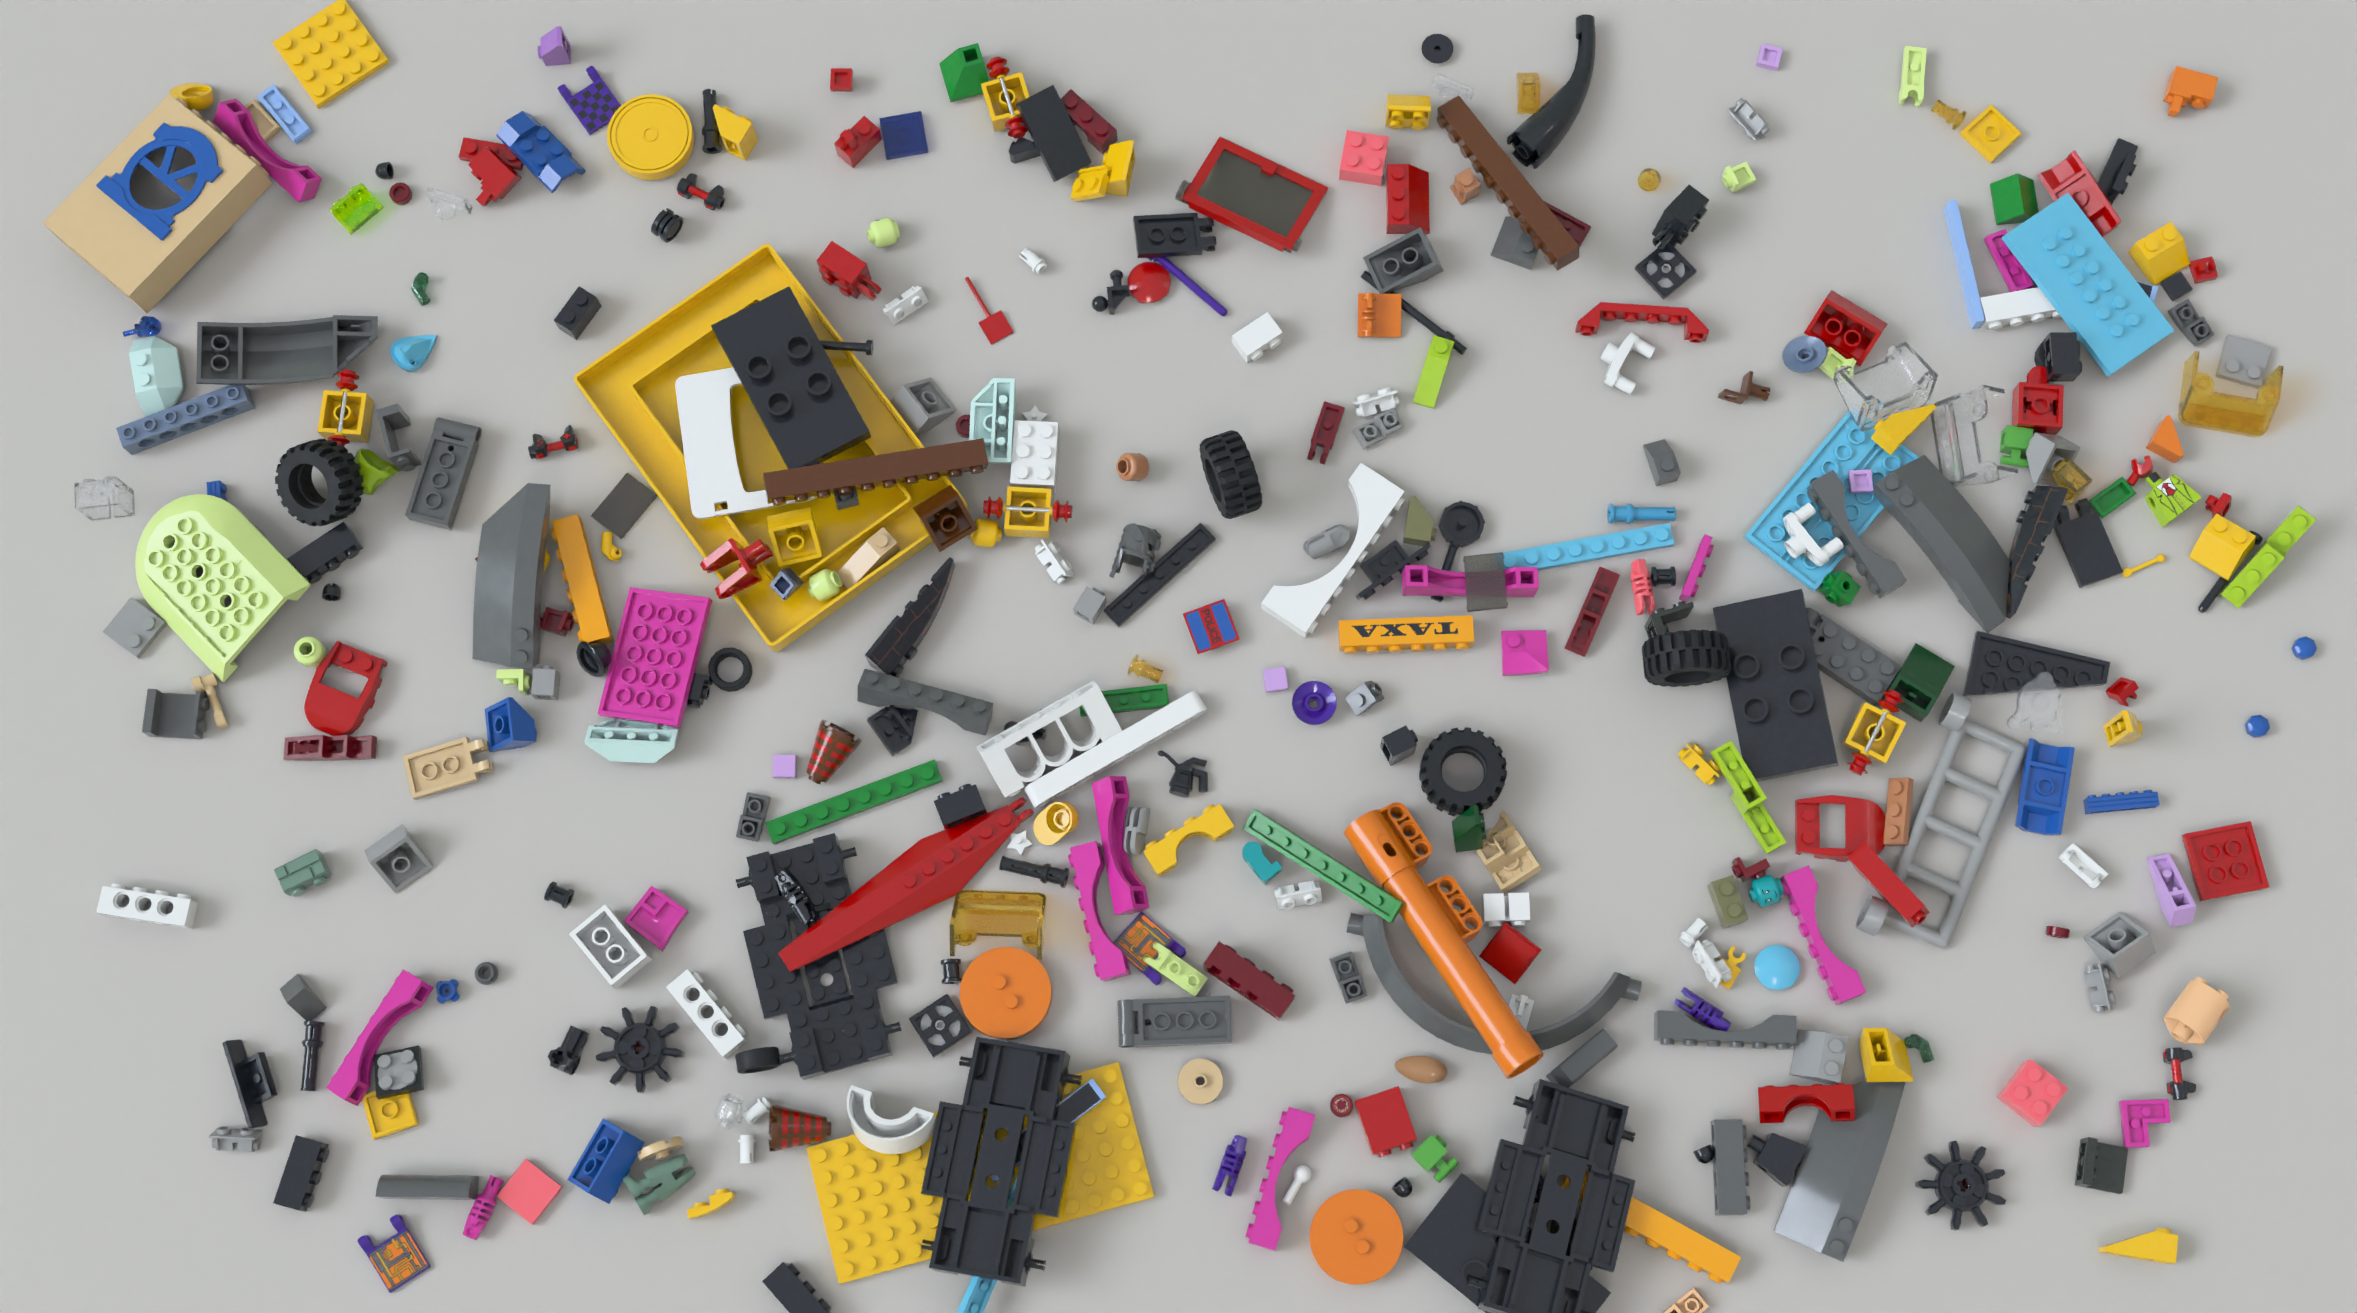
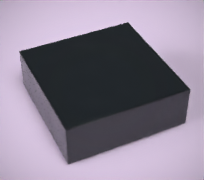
(2176, 286)

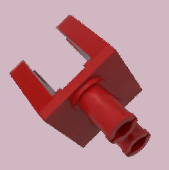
(747, 573)

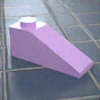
(2171, 891)

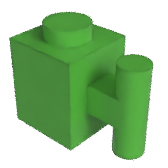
(2015, 442)
(1431, 1154)

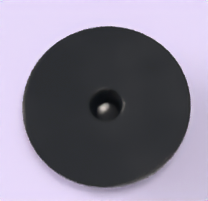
(1437, 48)

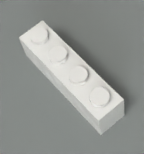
(2016, 308)

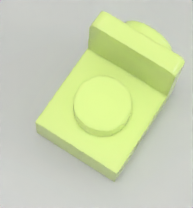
(511, 677)

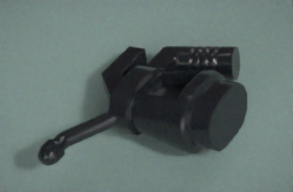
(1182, 779)

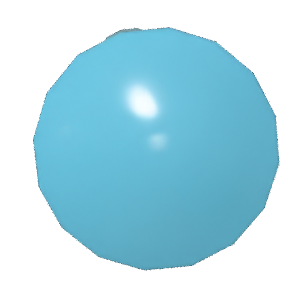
(1777, 967)

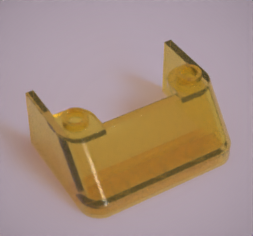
(2225, 412)
(998, 915)

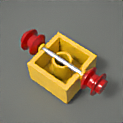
(1002, 96)
(345, 414)
(1028, 511)
(1874, 732)

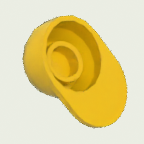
(195, 95)
(1055, 822)

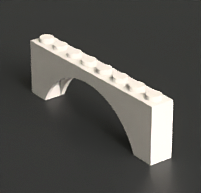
(1304, 604)

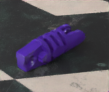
(1703, 1011)
(1231, 1165)

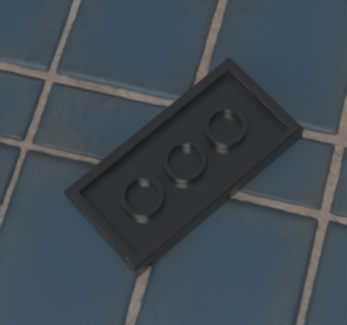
(1053, 133)

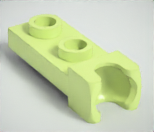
(1913, 75)
(1176, 970)

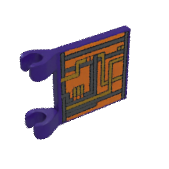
(1138, 943)
(396, 1258)

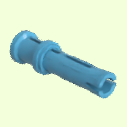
(1630, 513)

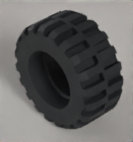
(1230, 474)
(297, 488)
(1686, 658)
(1462, 742)

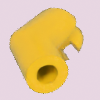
(608, 548)

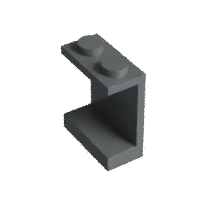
(391, 419)
(175, 715)

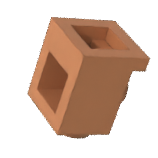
(1465, 186)

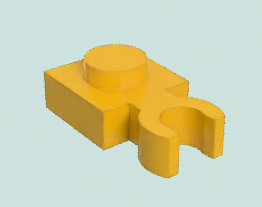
(1731, 963)

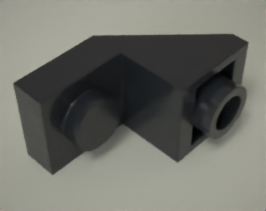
(1023, 150)

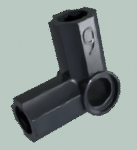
(568, 1055)

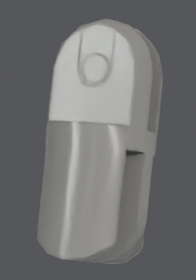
(1327, 541)
(1136, 829)

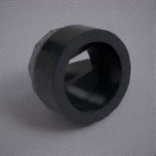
(384, 170)
(331, 593)
(1704, 1154)
(1403, 1187)

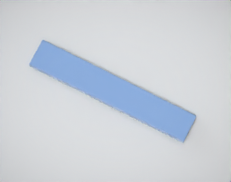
(1964, 264)

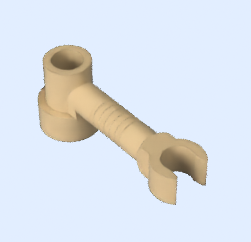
(207, 684)

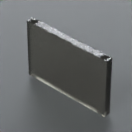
(624, 505)
(1485, 582)

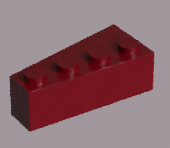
(1249, 981)

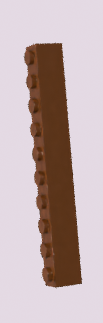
(1508, 183)
(875, 471)

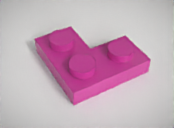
(2137, 1116)

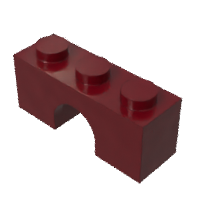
(1097, 129)

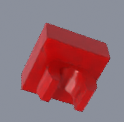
(841, 80)
(2203, 270)
(2219, 506)
(2122, 690)

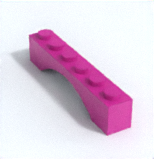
(239, 126)
(1430, 581)
(1111, 802)
(1088, 866)
(1841, 979)
(353, 1075)
(1295, 1131)

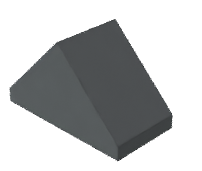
(302, 998)

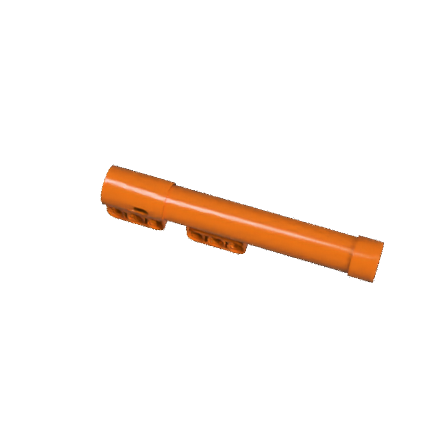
(1441, 928)

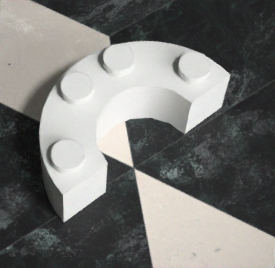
(887, 1135)

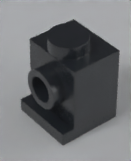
(699, 690)

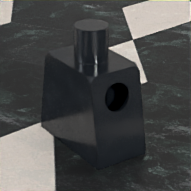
(1777, 1156)

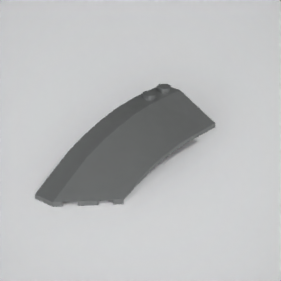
(280, 349)
(1950, 537)
(512, 580)
(1840, 1171)

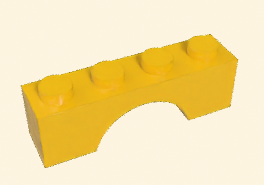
(1211, 824)

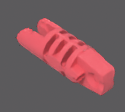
(1642, 587)

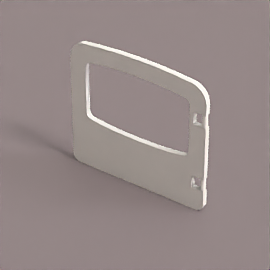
(710, 446)

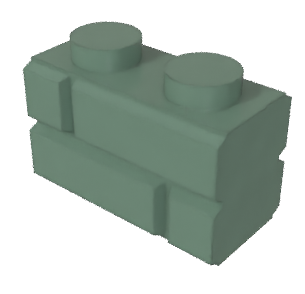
(302, 873)

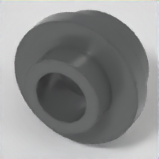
(479, 973)

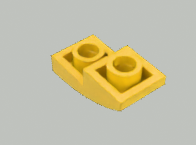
(718, 1201)

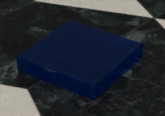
(903, 135)

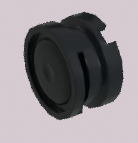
(667, 225)

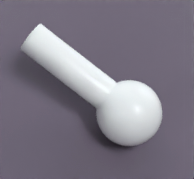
(1301, 1175)

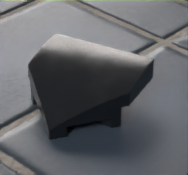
(894, 727)

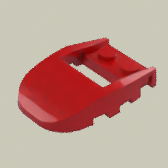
(335, 710)
(1862, 824)

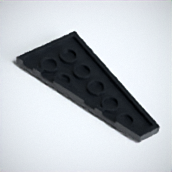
(2008, 664)

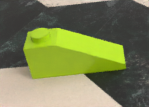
(1433, 371)

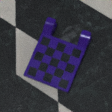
(593, 104)

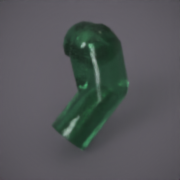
(419, 287)
(1922, 1045)

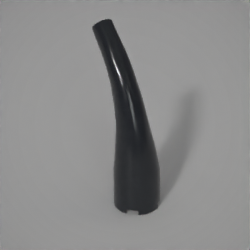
(1550, 123)

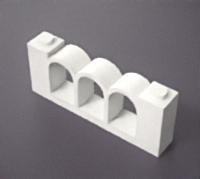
(1102, 727)

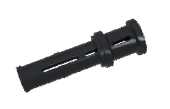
(710, 130)
(1046, 871)
(314, 1042)

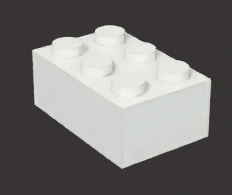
(1035, 454)
(610, 946)

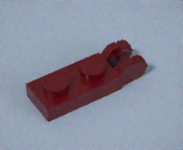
(1326, 430)

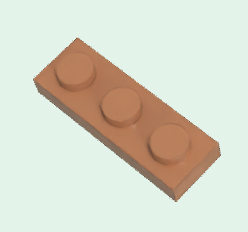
(1898, 811)

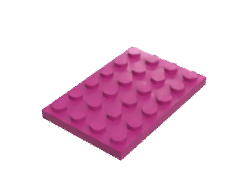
(655, 657)

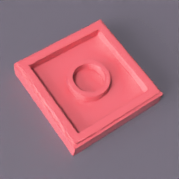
(529, 1191)

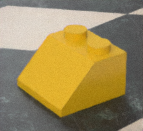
(1121, 160)
(2160, 254)
(794, 536)
(2222, 547)

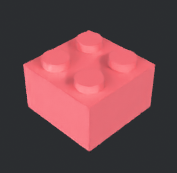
(1363, 158)
(2032, 1092)

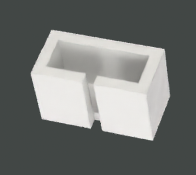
(1257, 337)
(1501, 908)

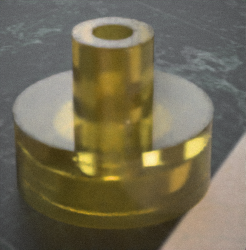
(1649, 179)

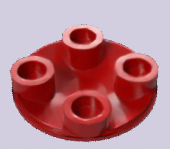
(1149, 282)

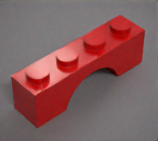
(1834, 1100)

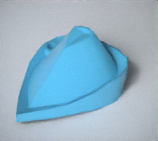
(412, 350)

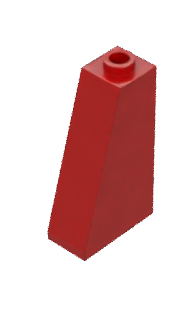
(1888, 885)

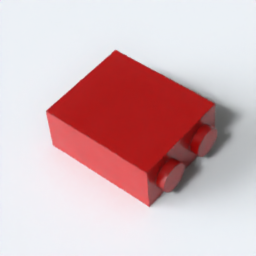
(1385, 1122)

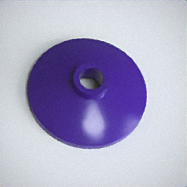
(1317, 692)

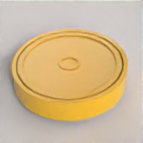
(651, 137)

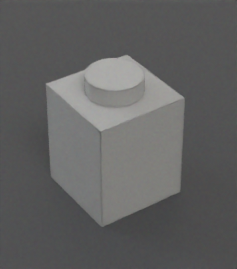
(1090, 604)
(545, 683)

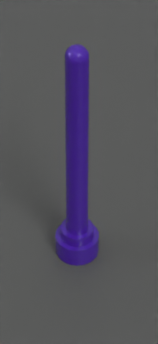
(1191, 284)

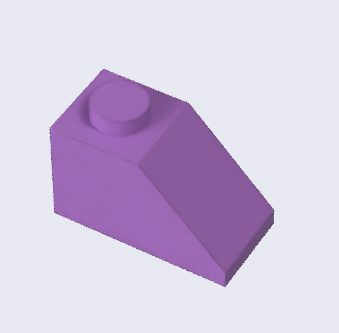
(555, 48)

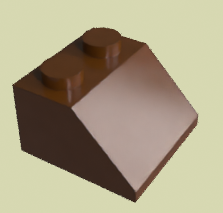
(945, 518)

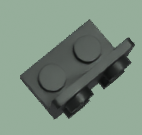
(1660, 617)
(2101, 1166)

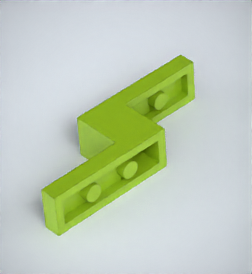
(2268, 556)
(1748, 797)

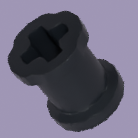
(1670, 579)
(559, 895)
(951, 971)

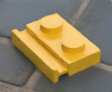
(1090, 183)

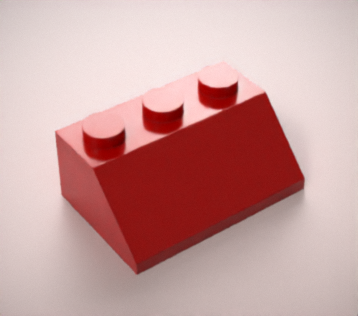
(1406, 199)
(1846, 327)

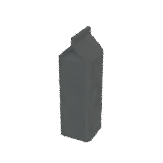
(1583, 1059)

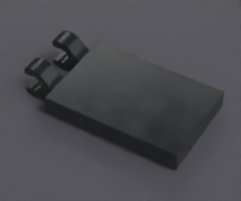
(1172, 235)
(2086, 545)

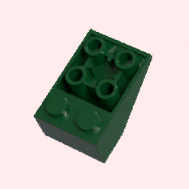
(1920, 681)

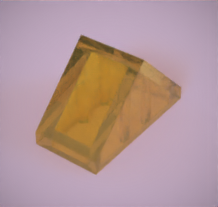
(1528, 92)
(2073, 478)

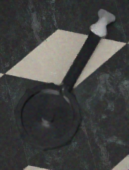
(1460, 526)

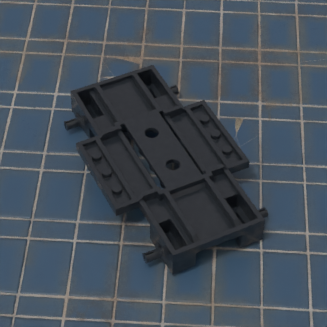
(839, 1027)
(1576, 1134)
(983, 1234)

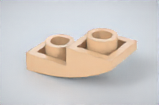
(1689, 1303)

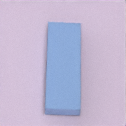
(285, 114)

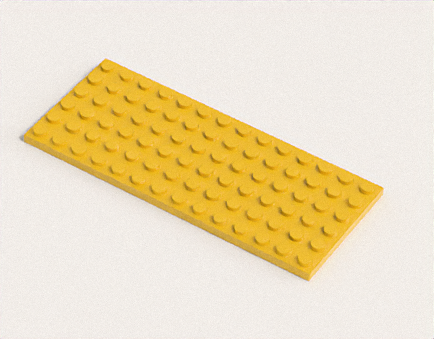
(876, 1200)

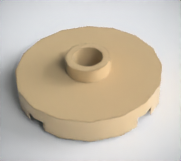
(1197, 1093)
(660, 1149)

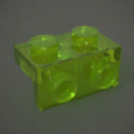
(355, 208)

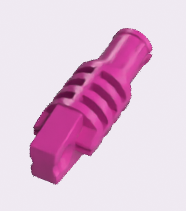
(482, 1209)

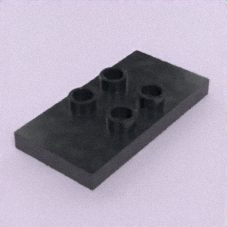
(791, 381)
(1776, 686)
(1456, 1250)

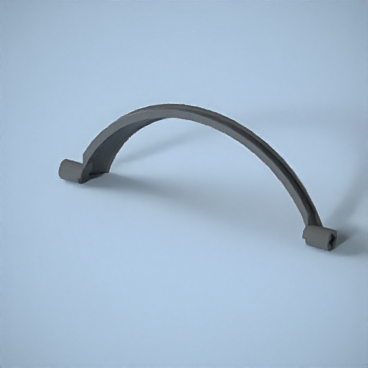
(1463, 1036)

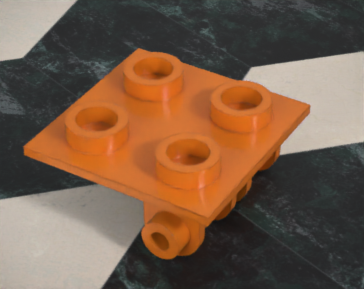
(1379, 315)

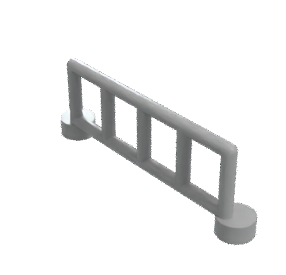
(1877, 910)

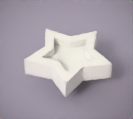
(1034, 415)
(1019, 842)

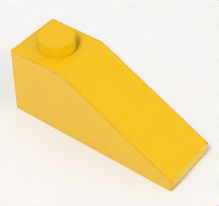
(1899, 427)
(2123, 729)
(2151, 1246)

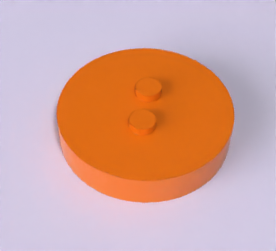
(1006, 993)
(1356, 1237)

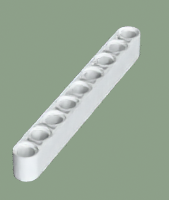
(1115, 749)

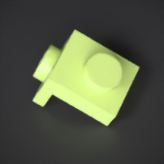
(1738, 177)
(1834, 361)

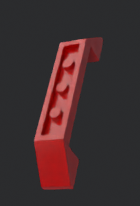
(1694, 329)

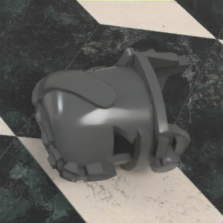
(1137, 548)

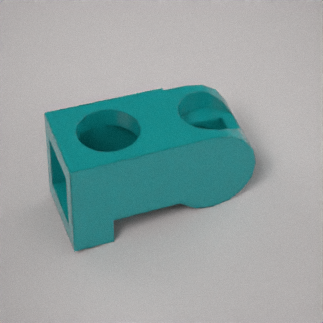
(1259, 863)

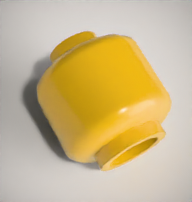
(986, 533)

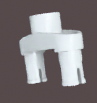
(1615, 357)
(1803, 543)

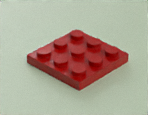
(2225, 861)

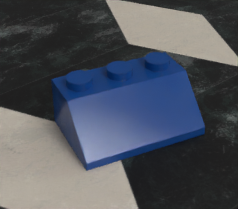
(606, 1161)

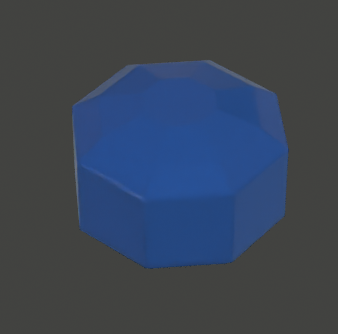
(2304, 648)
(2257, 726)

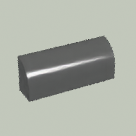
(428, 1187)

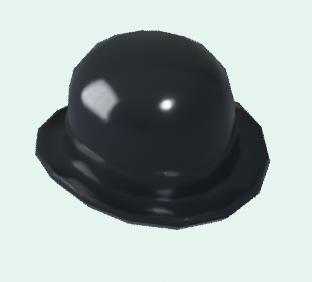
(593, 657)

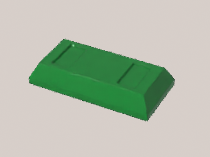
(2112, 497)

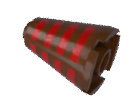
(830, 751)
(795, 1128)

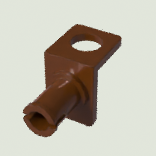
(1747, 389)

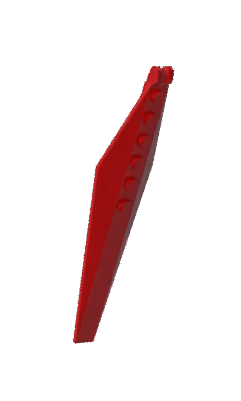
(910, 884)

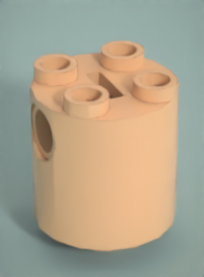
(2196, 1012)

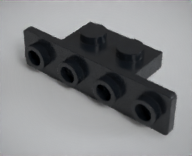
(2117, 169)
(1385, 564)
(251, 1080)

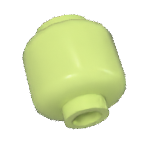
(883, 232)
(824, 585)
(309, 651)

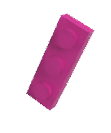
(2008, 265)
(1697, 568)

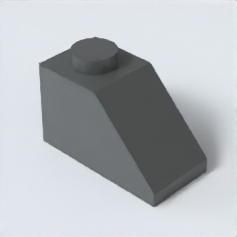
(1662, 462)

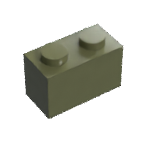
(1727, 902)

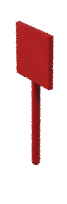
(995, 325)

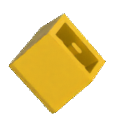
(1407, 111)
(735, 132)
(1884, 1056)

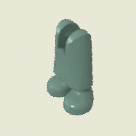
(661, 1179)

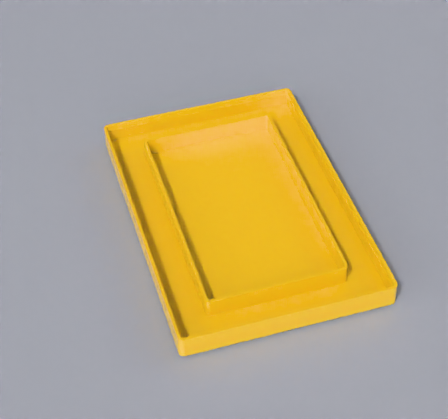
(638, 404)

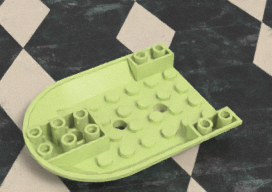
(234, 563)

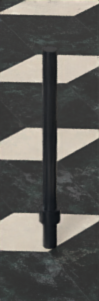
(1421, 318)

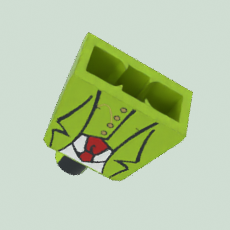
(2169, 497)

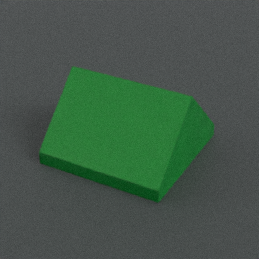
(2013, 199)

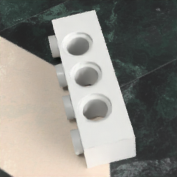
(112, 900)
(681, 989)

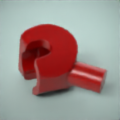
(2140, 471)

